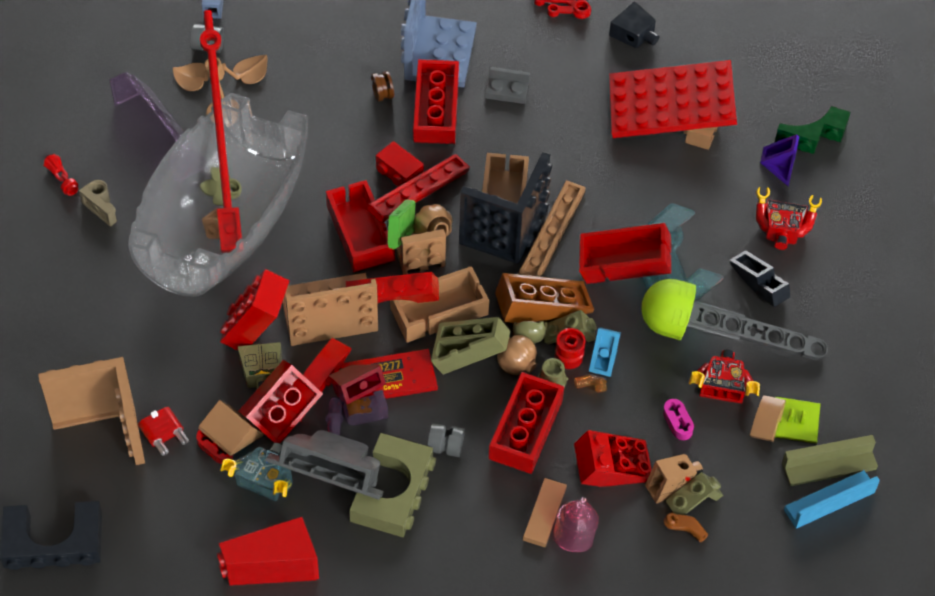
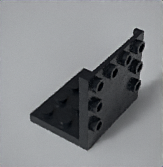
(501, 225)

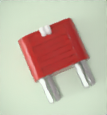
(161, 427)

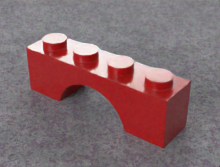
(410, 287)

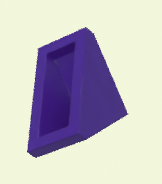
(780, 157)

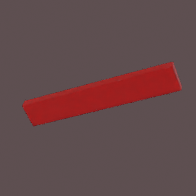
(419, 187)

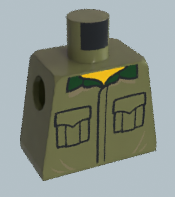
(259, 362)

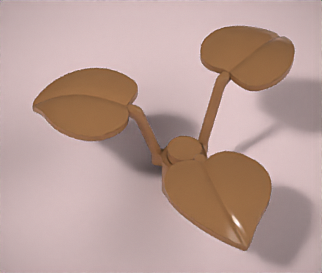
(192, 76)

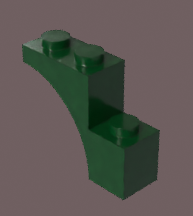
(830, 126)

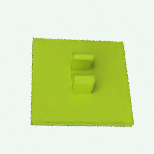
(799, 421)

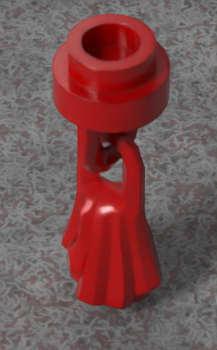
(54, 164)

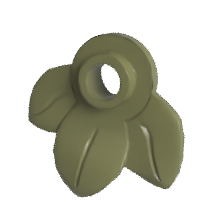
(213, 187)

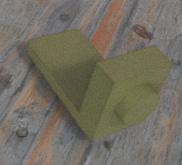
(575, 320)
(694, 493)

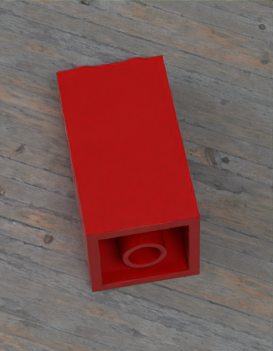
(270, 555)

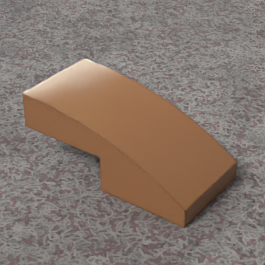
(767, 418)

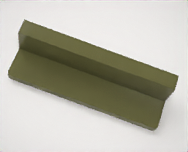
(829, 460)

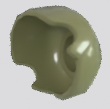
(530, 329)

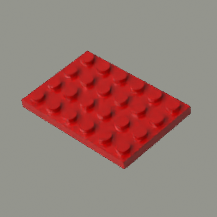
(672, 99)

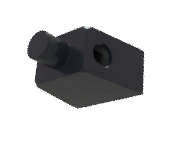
(634, 27)

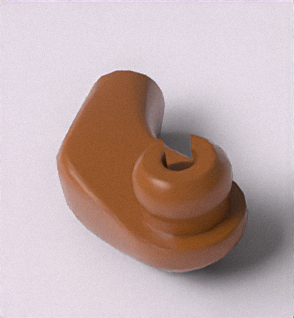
(687, 524)

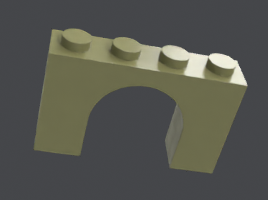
(395, 513)

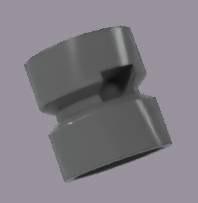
(196, 32)
(446, 439)

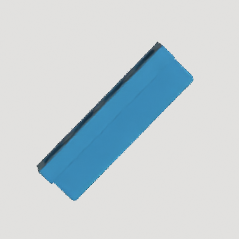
(831, 498)

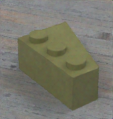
(468, 342)

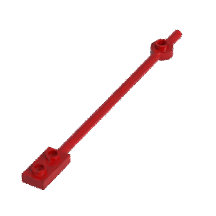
(228, 217)

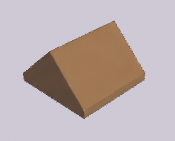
(229, 428)

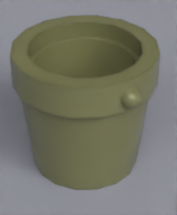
(553, 371)

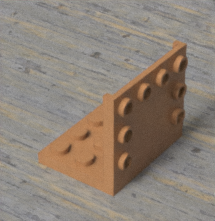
(330, 309)
(91, 395)

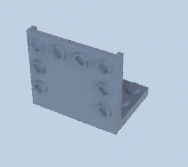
(435, 40)

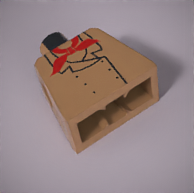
(670, 475)

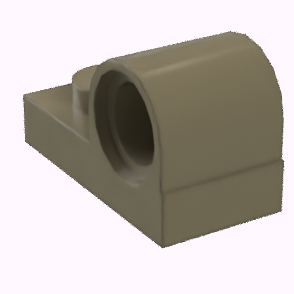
(97, 199)

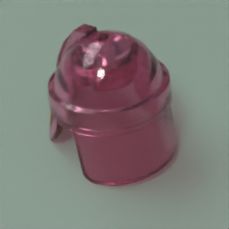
(576, 526)

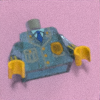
(258, 475)

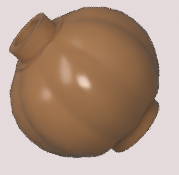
(433, 218)
(519, 356)

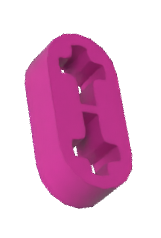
(674, 421)

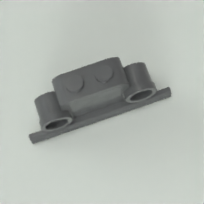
(331, 460)

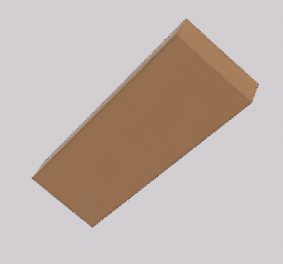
(544, 512)

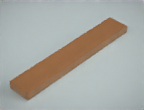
(552, 230)

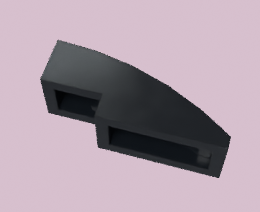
(761, 278)

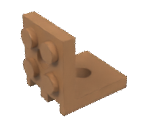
(422, 250)

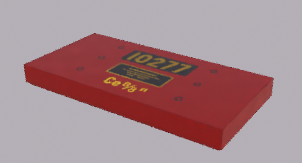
(403, 373)

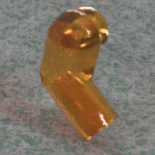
(591, 380)

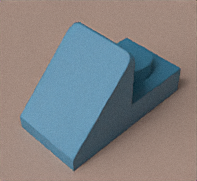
(604, 352)

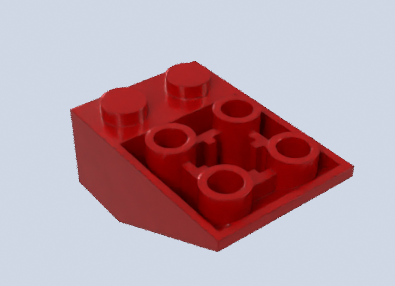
(611, 459)

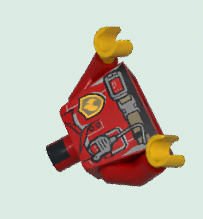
(784, 220)
(724, 379)

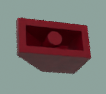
(357, 381)

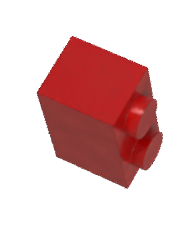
(398, 164)

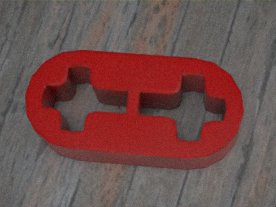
(211, 448)

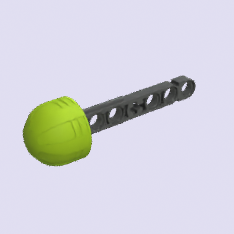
(671, 308)

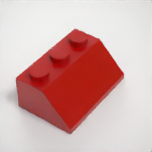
(280, 402)

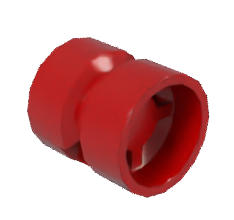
(570, 347)

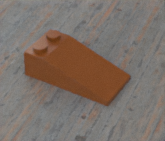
(540, 298)

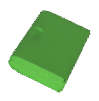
(401, 223)

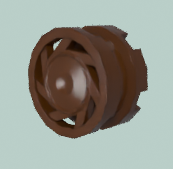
(382, 85)

